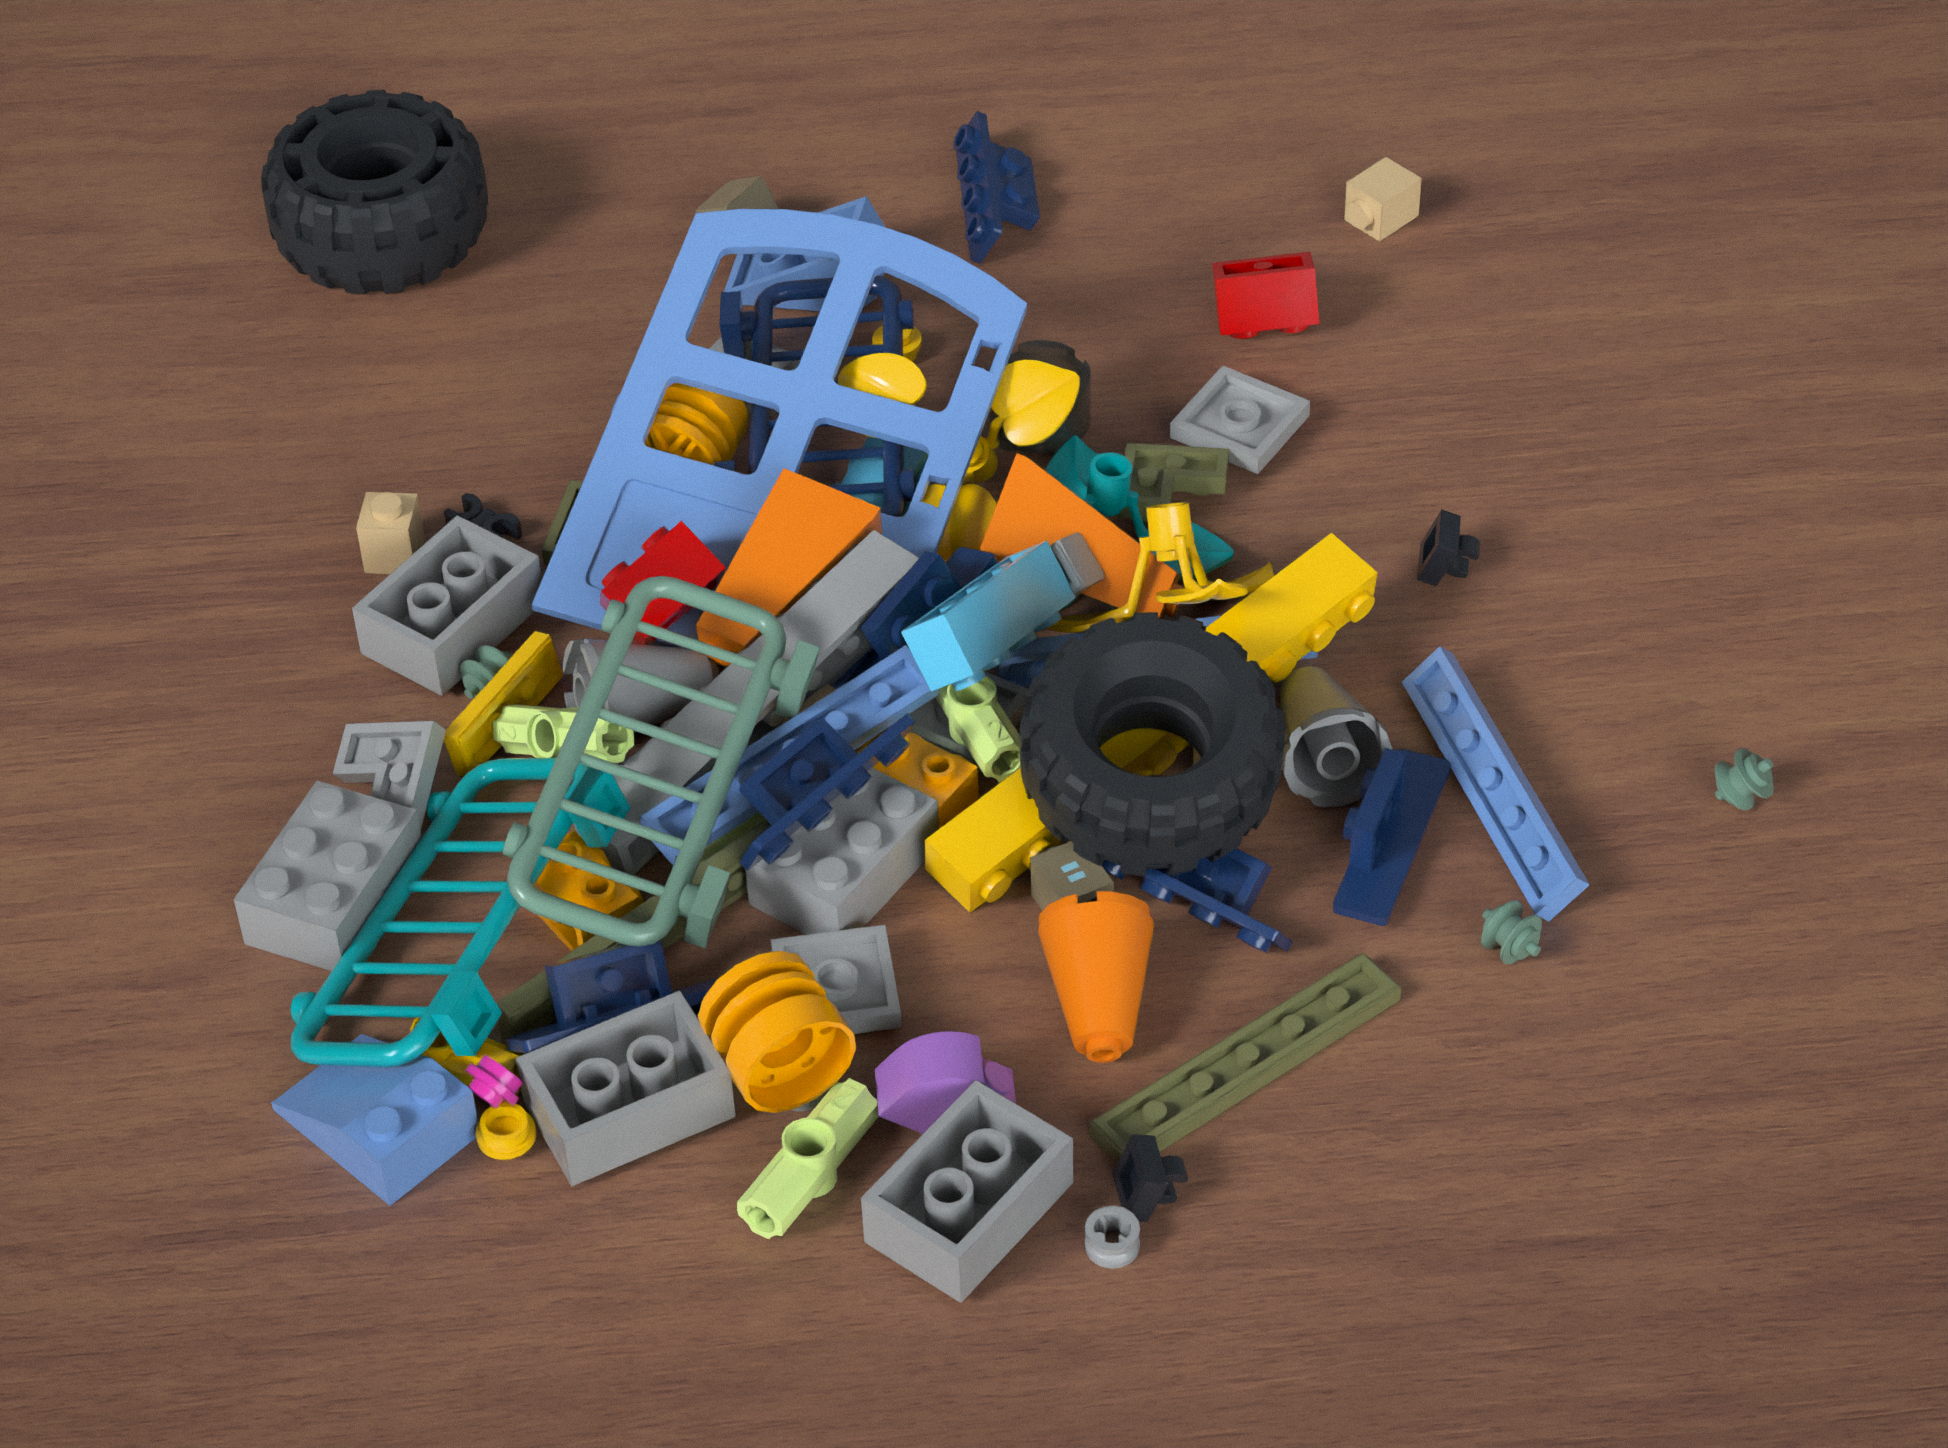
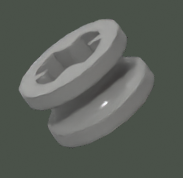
(1108, 1220)

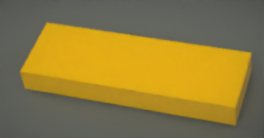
(522, 681)

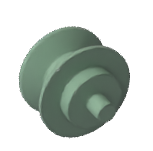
(479, 672)
(1747, 777)
(1515, 935)

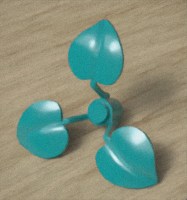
(1105, 485)

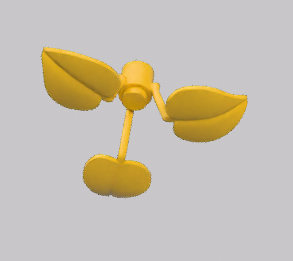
(1029, 406)
(1172, 540)

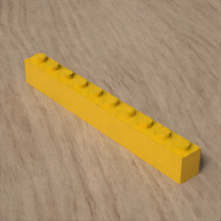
(1276, 625)

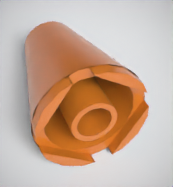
(1098, 968)

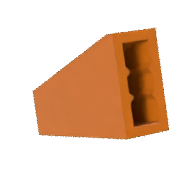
(1042, 508)
(788, 547)

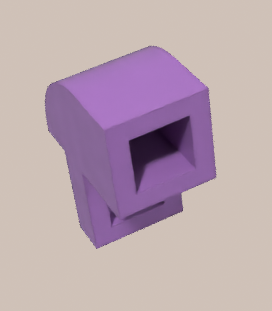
(931, 1074)

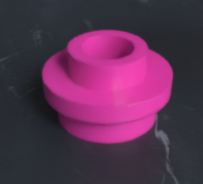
(493, 1082)

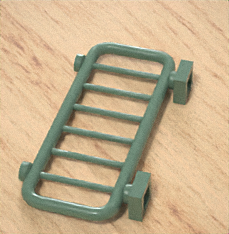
(679, 895)

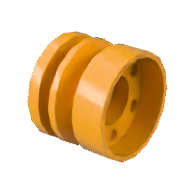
(698, 424)
(777, 1031)

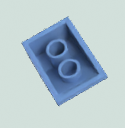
(758, 271)
(383, 1121)

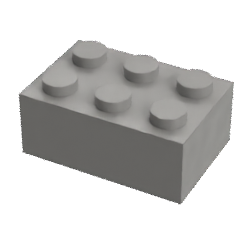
(446, 603)
(848, 862)
(325, 874)
(626, 1087)
(967, 1190)

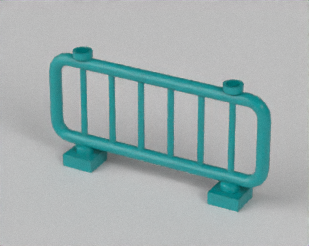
(463, 1004)

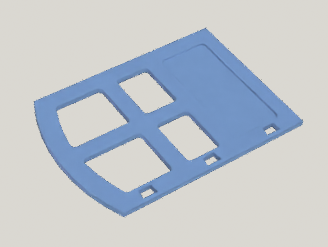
(641, 489)

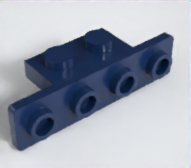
(994, 186)
(917, 593)
(807, 776)
(1388, 832)
(1217, 893)
(602, 987)

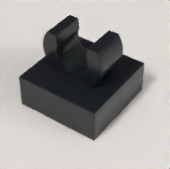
(1443, 550)
(1146, 1177)

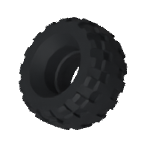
(375, 192)
(1165, 680)

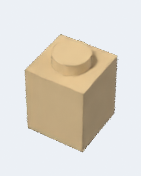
(1382, 199)
(389, 530)

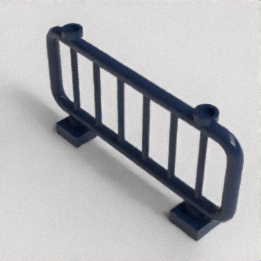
(757, 326)

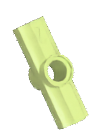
(982, 727)
(543, 730)
(808, 1159)

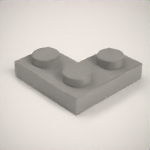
(395, 757)

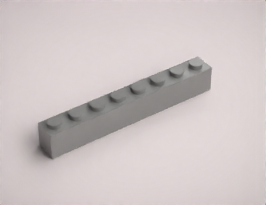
(824, 617)

